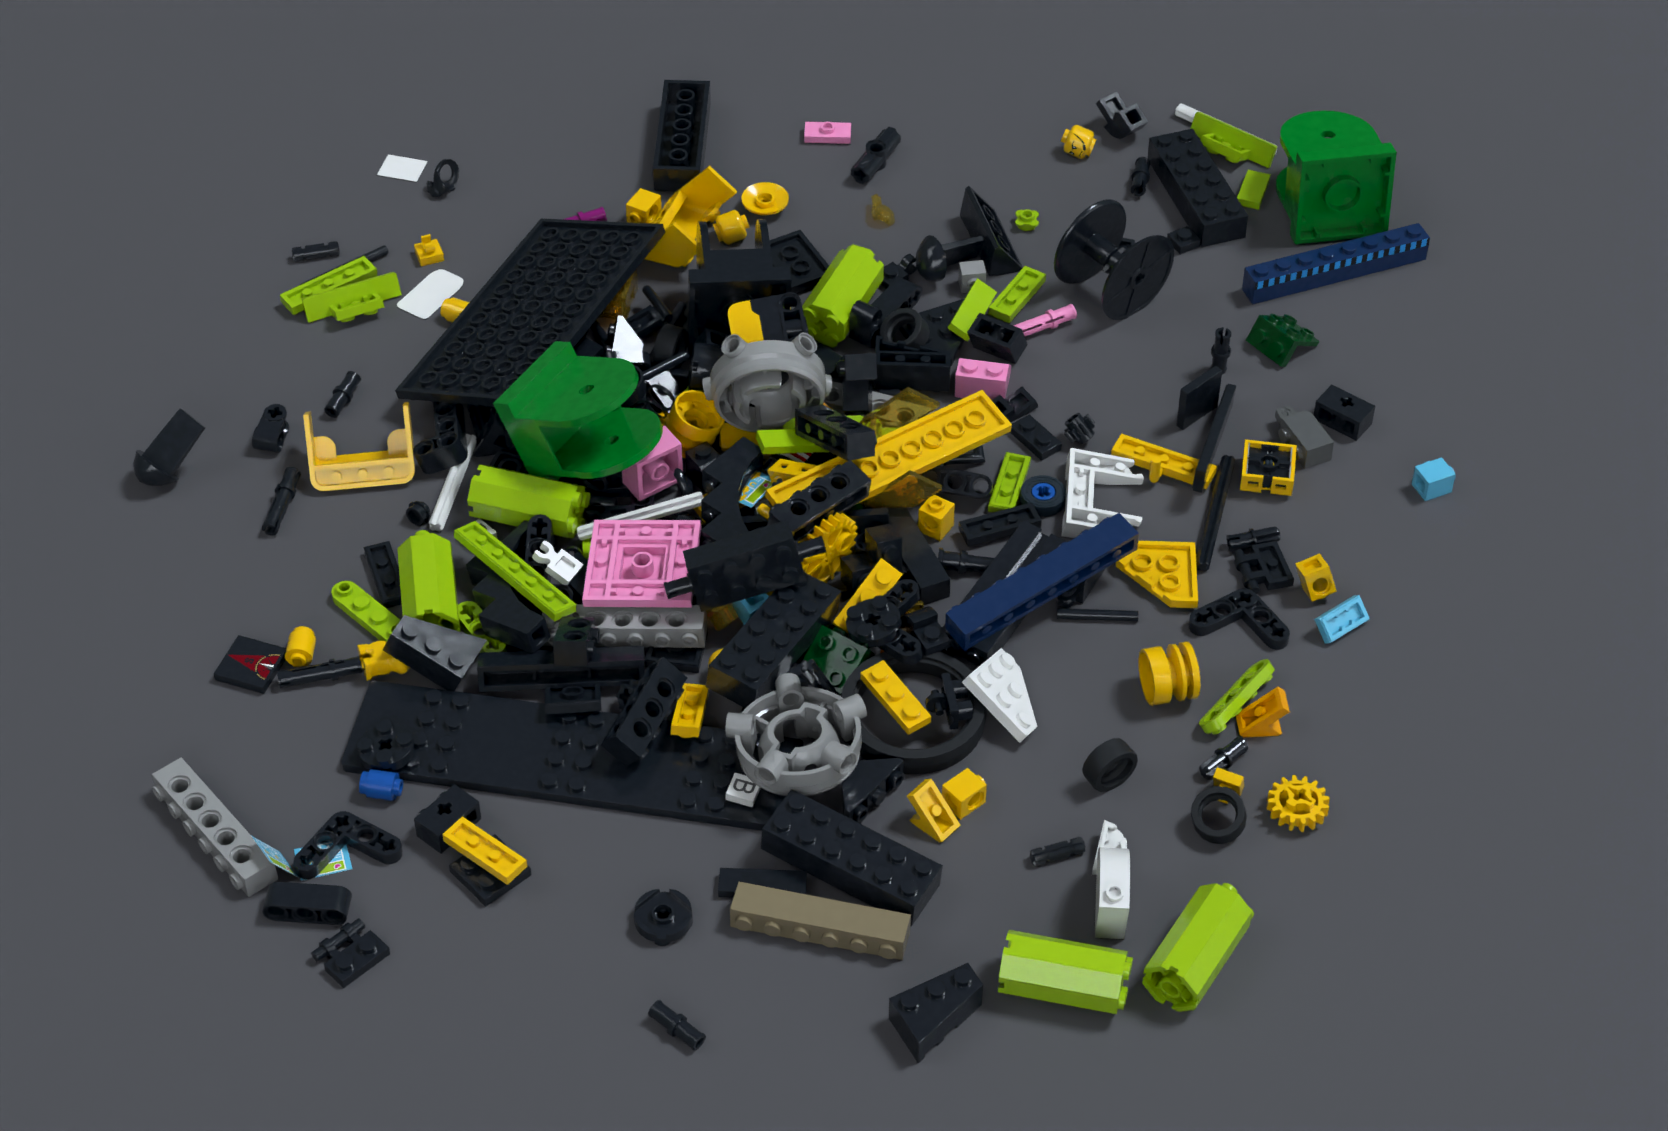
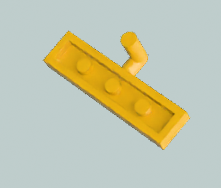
(1159, 460)

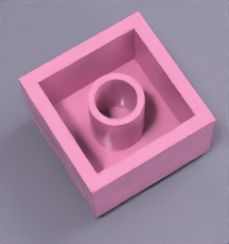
(656, 469)

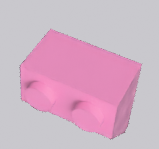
(981, 375)

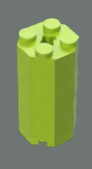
(849, 278)
(516, 496)
(428, 580)
(1197, 946)
(1064, 972)

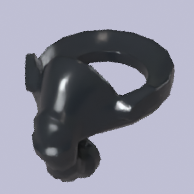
(438, 187)

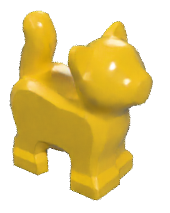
(377, 661)

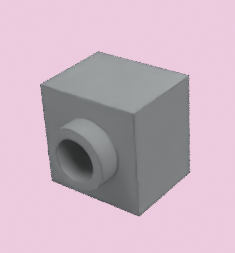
(969, 272)

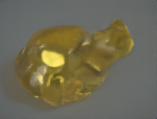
(881, 211)

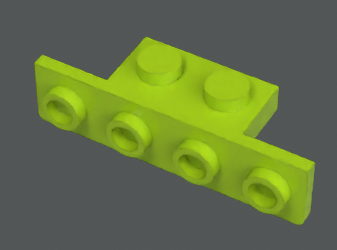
(1231, 141)
(352, 299)

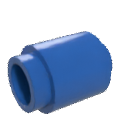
(380, 784)

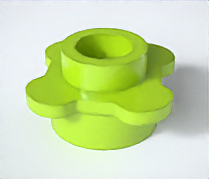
(1026, 219)

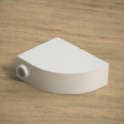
(1112, 892)

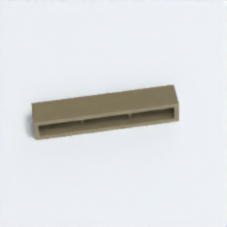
(820, 920)

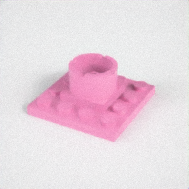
(635, 559)

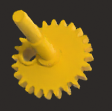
(838, 538)

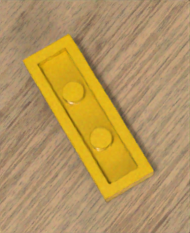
(877, 583)
(895, 697)
(690, 711)
(484, 850)

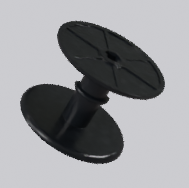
(1133, 274)

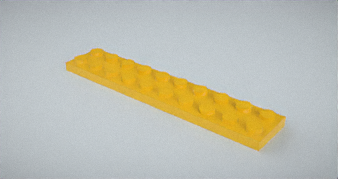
(915, 446)

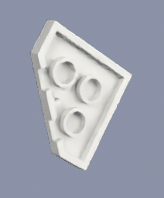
(1003, 692)

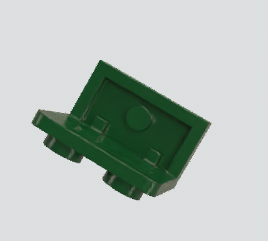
(1279, 337)
(837, 655)

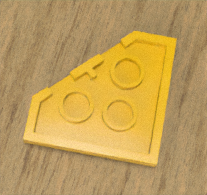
(1165, 571)

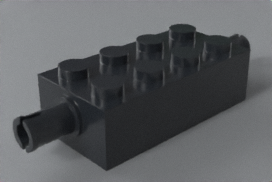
(744, 566)

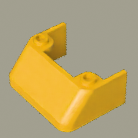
(692, 203)
(360, 470)

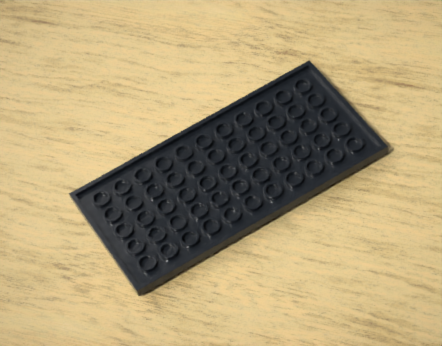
(538, 296)

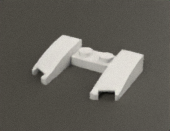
(1082, 472)

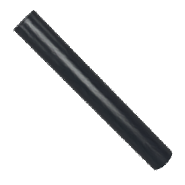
(1096, 614)

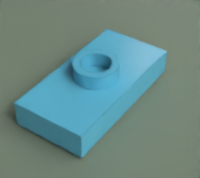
(1342, 619)

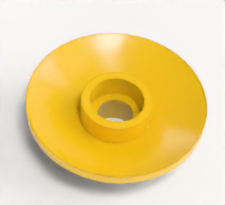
(765, 198)

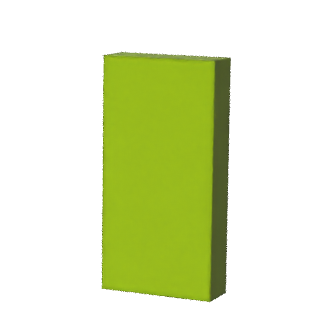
(1253, 189)

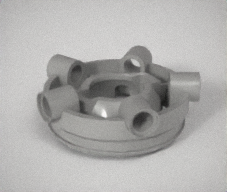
(755, 369)
(812, 715)

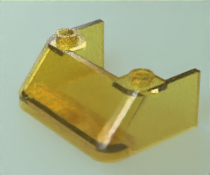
(897, 412)

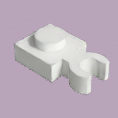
(560, 566)

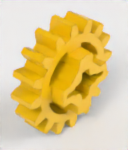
(1298, 803)

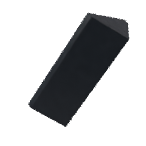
(982, 220)

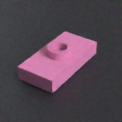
(827, 132)

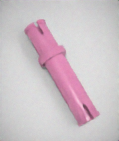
(1048, 320)

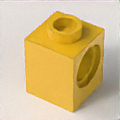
(643, 207)
(936, 517)
(1315, 577)
(964, 793)

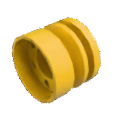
(693, 420)
(1169, 673)

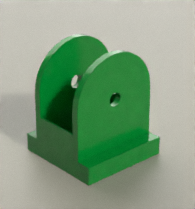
(1335, 183)
(571, 412)

